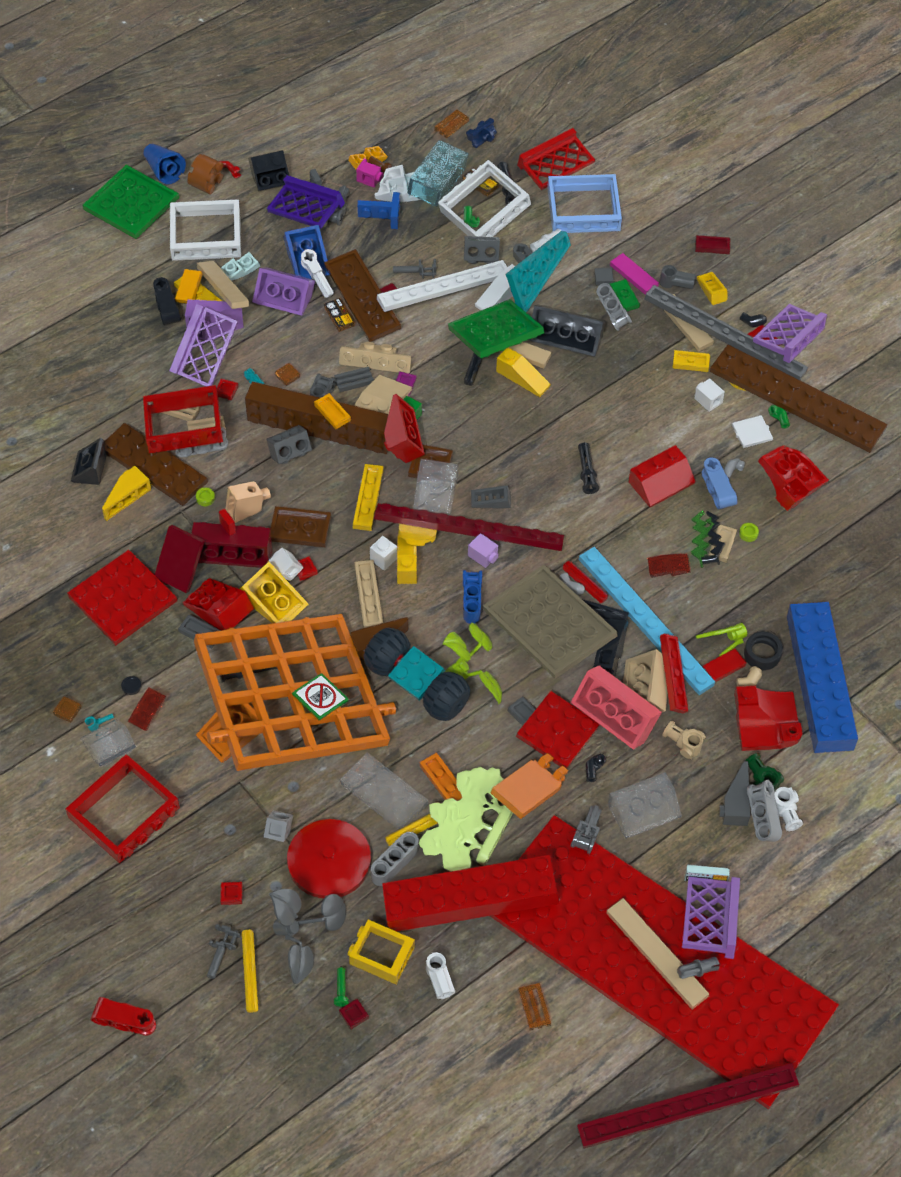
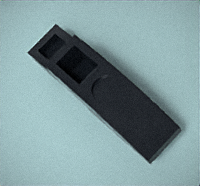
(609, 654)

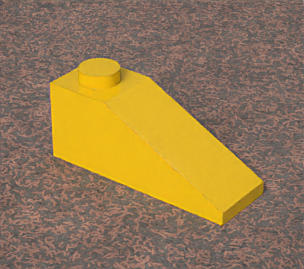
(519, 370)
(128, 489)
(406, 562)

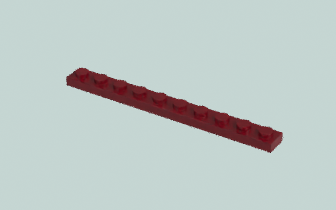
(469, 527)
(687, 1105)

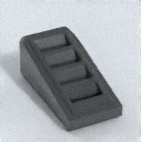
(491, 503)

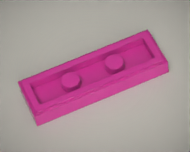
(633, 273)

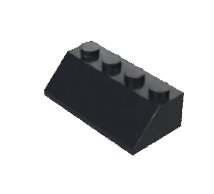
(568, 330)

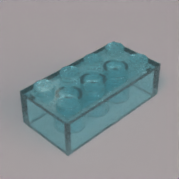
(437, 173)

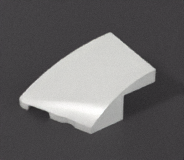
(395, 181)

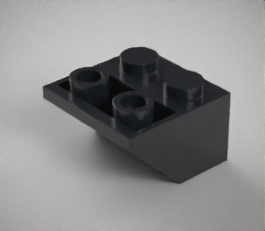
(268, 170)

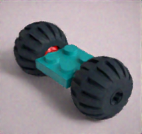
(392, 656)

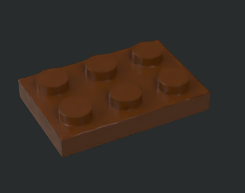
(300, 526)

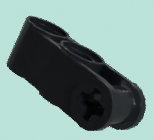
(166, 301)

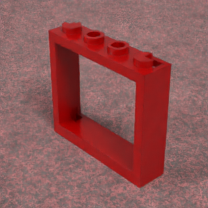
(182, 400)
(103, 786)

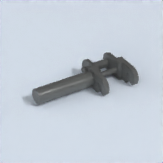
(416, 269)
(221, 948)

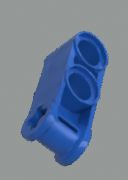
(472, 585)

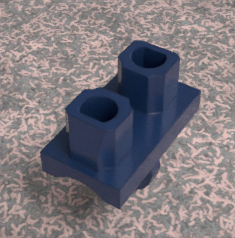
(484, 132)

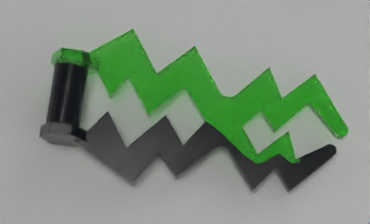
(699, 551)

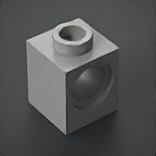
(278, 826)

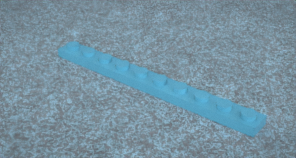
(643, 616)

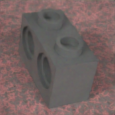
(481, 244)
(288, 441)

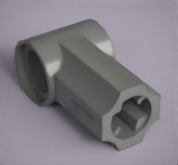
(671, 277)

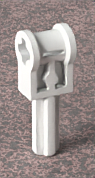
(316, 272)

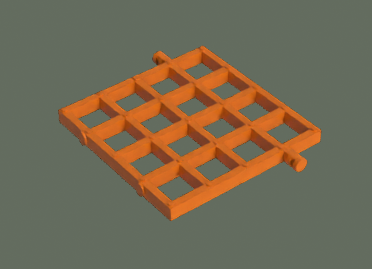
(300, 718)

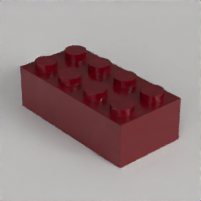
(245, 548)

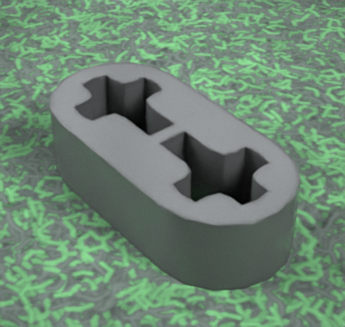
(519, 256)

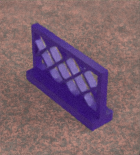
(311, 192)

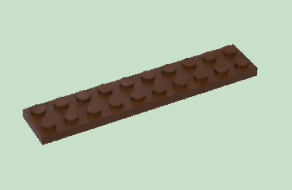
(798, 398)

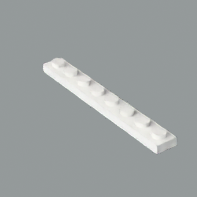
(440, 286)

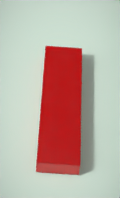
(673, 673)

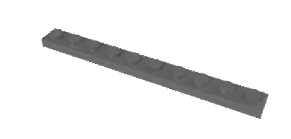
(722, 331)

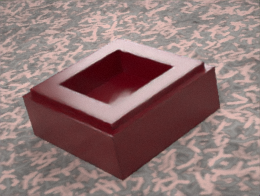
(353, 1014)

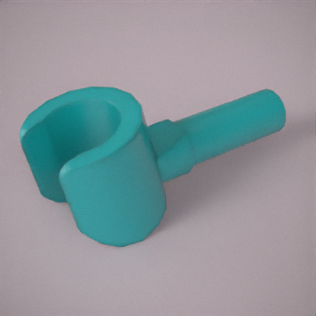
(96, 722)

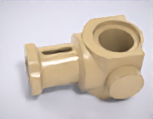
(683, 738)

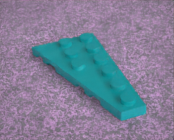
(533, 272)

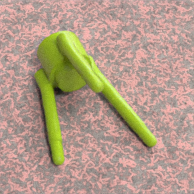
(735, 632)

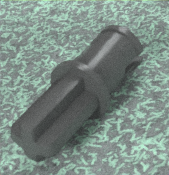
(698, 967)

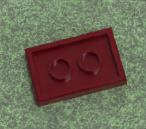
(179, 558)

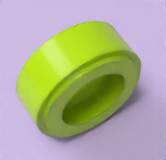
(205, 497)
(748, 532)

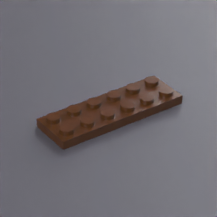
(360, 295)
(162, 468)

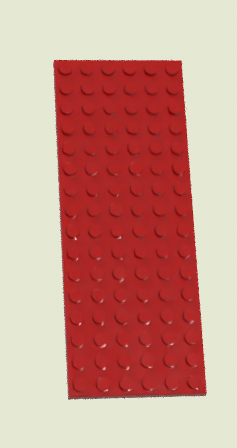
(754, 1009)

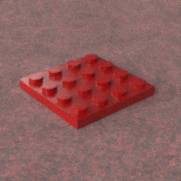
(122, 597)

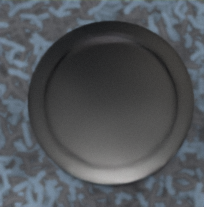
(131, 685)

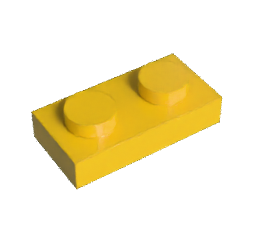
(691, 361)

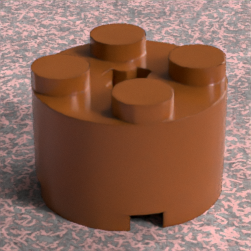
(205, 173)

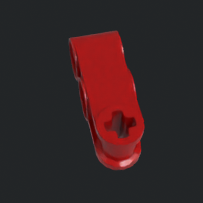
(123, 1017)

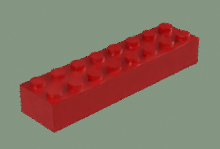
(470, 893)

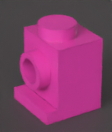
(369, 173)

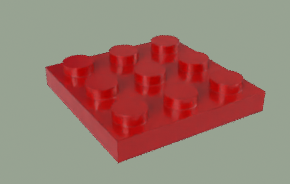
(558, 730)

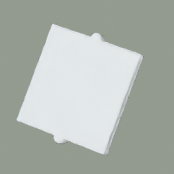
(752, 431)

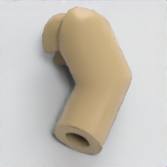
(751, 679)

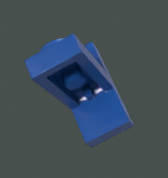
(381, 209)

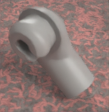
(733, 465)
(576, 587)

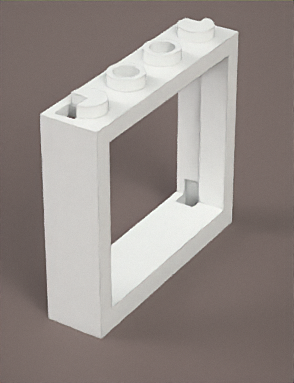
(472, 181)
(205, 250)

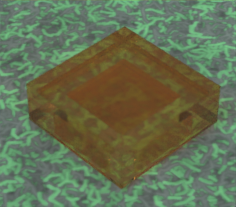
(287, 374)
(67, 709)

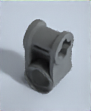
(322, 386)

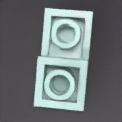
(241, 267)

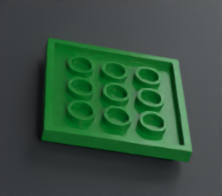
(130, 201)
(495, 328)

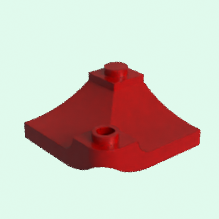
(792, 475)
(766, 719)

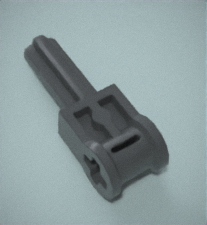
(338, 214)
(587, 830)

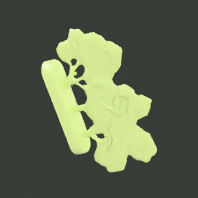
(463, 819)

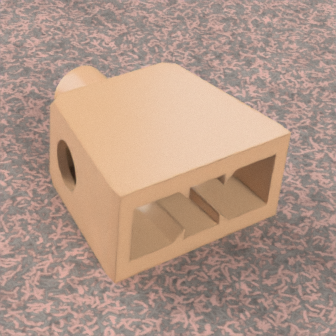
(245, 500)

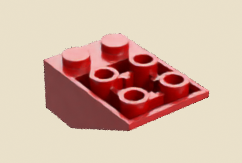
(219, 604)

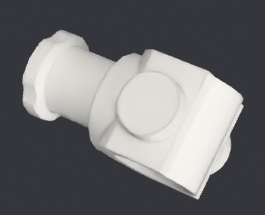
(788, 809)

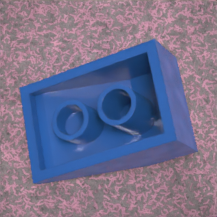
(301, 240)

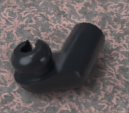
(753, 321)
(593, 765)

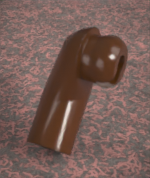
(375, 161)

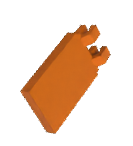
(529, 786)

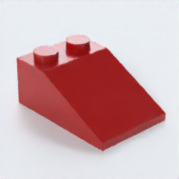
(402, 431)

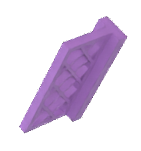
(801, 338)
(188, 343)
(730, 915)

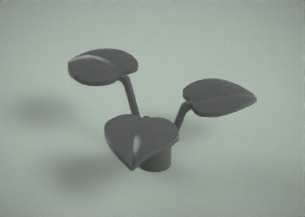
(286, 905)

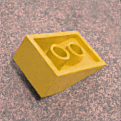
(273, 595)

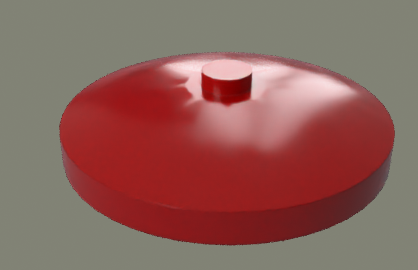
(329, 858)

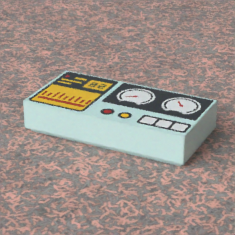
(707, 872)

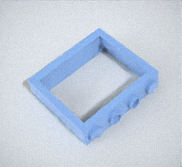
(585, 223)

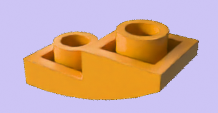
(375, 151)

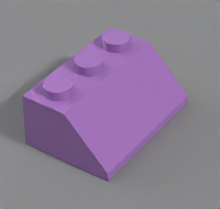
(283, 291)

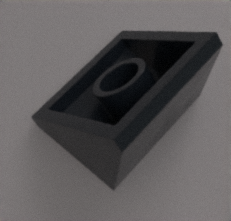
(90, 463)

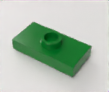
(625, 295)

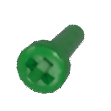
(341, 1000)

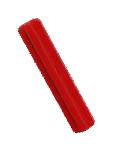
(592, 588)

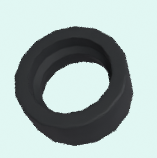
(765, 638)

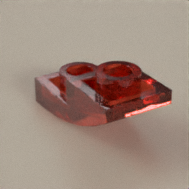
(669, 564)
(147, 709)

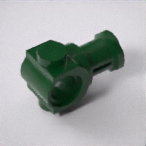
(764, 772)

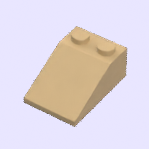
(380, 393)

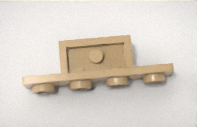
(376, 357)

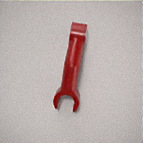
(233, 169)

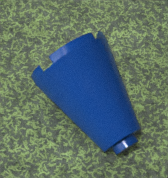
(164, 163)

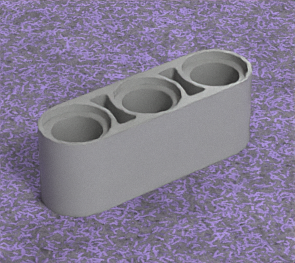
(398, 850)

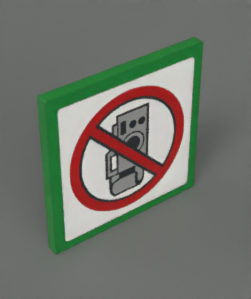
(320, 696)

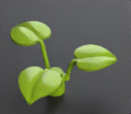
(461, 668)

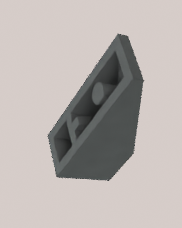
(736, 801)

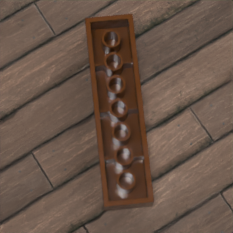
(289, 409)

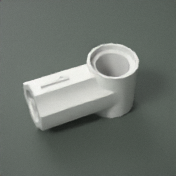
(439, 977)

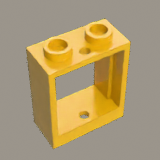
(390, 974)

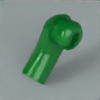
(469, 219)
(779, 414)

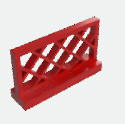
(548, 150)

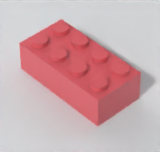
(616, 707)

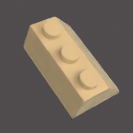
(647, 678)

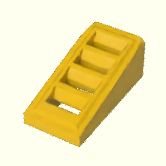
(714, 289)

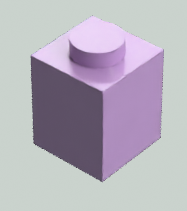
(483, 550)

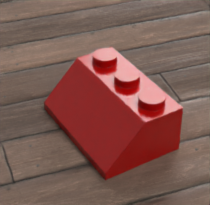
(661, 476)

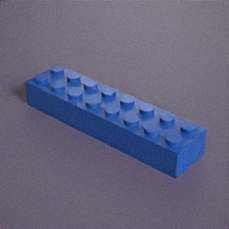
(821, 678)

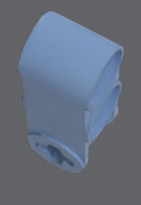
(718, 484)

